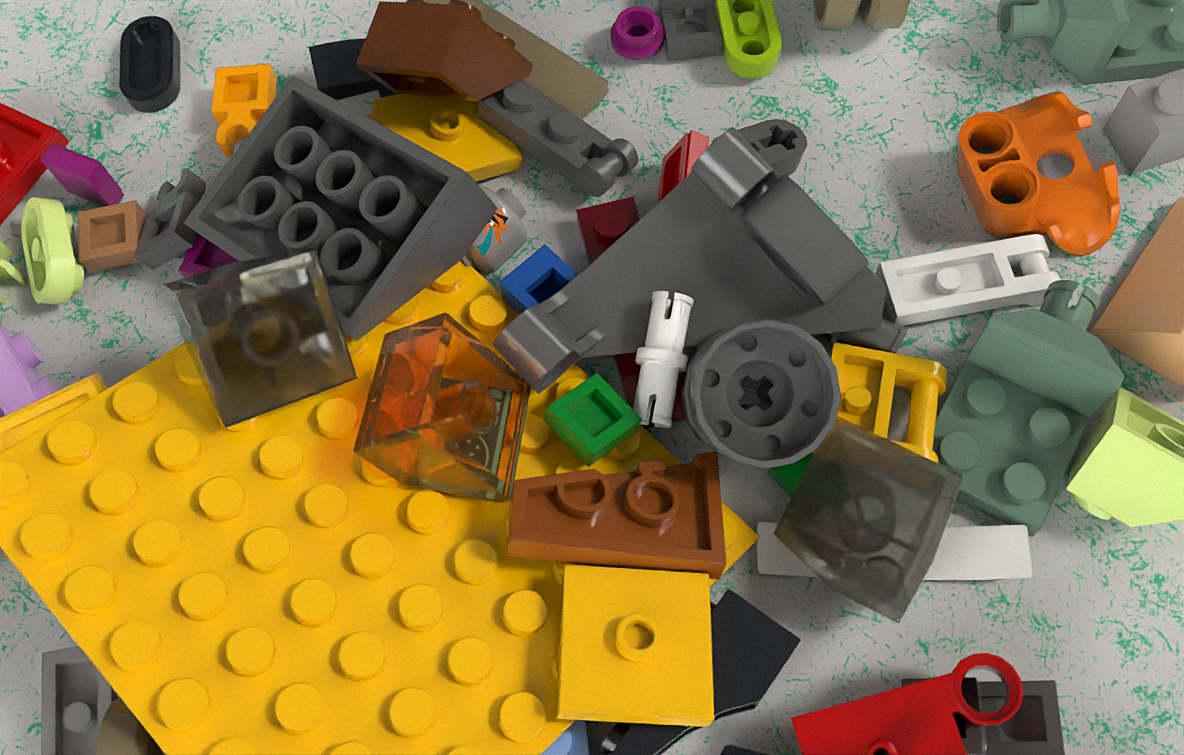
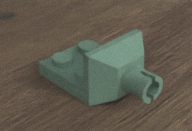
(1101, 37)
(1025, 406)

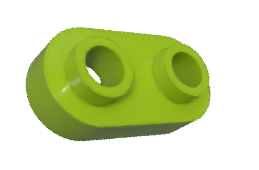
(751, 38)

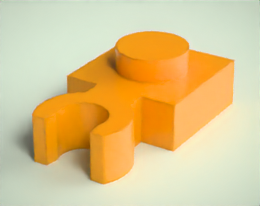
(240, 101)

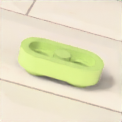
(49, 251)

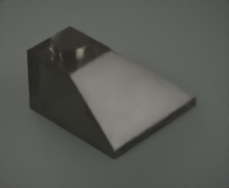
(262, 333)
(869, 517)

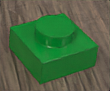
(592, 419)

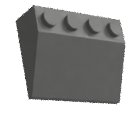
(354, 191)

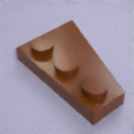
(625, 519)

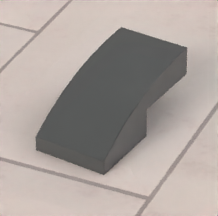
(690, 29)
(1031, 730)

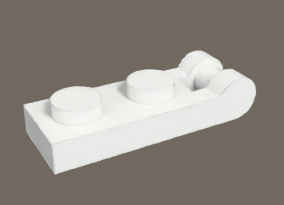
(966, 279)

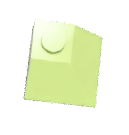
(1132, 464)

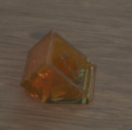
(444, 412)

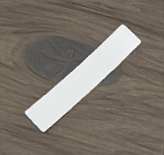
(961, 554)

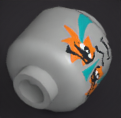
(500, 236)

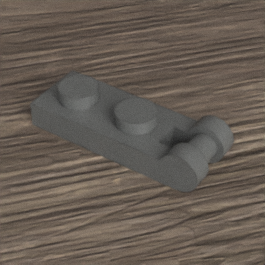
(558, 137)

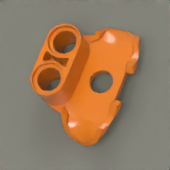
(1073, 211)

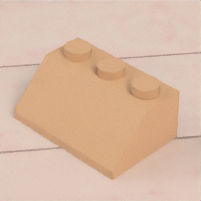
(1148, 307)

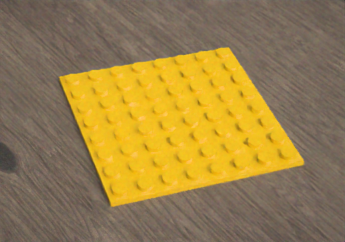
(283, 587)

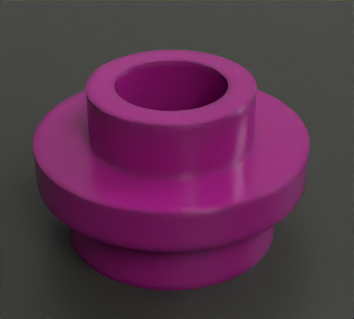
(637, 33)

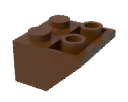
(439, 51)

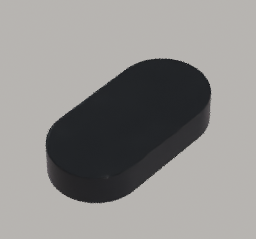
(149, 64)

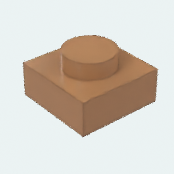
(109, 235)

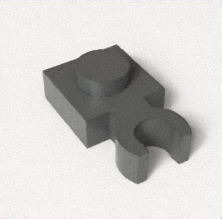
(164, 232)

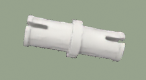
(662, 358)

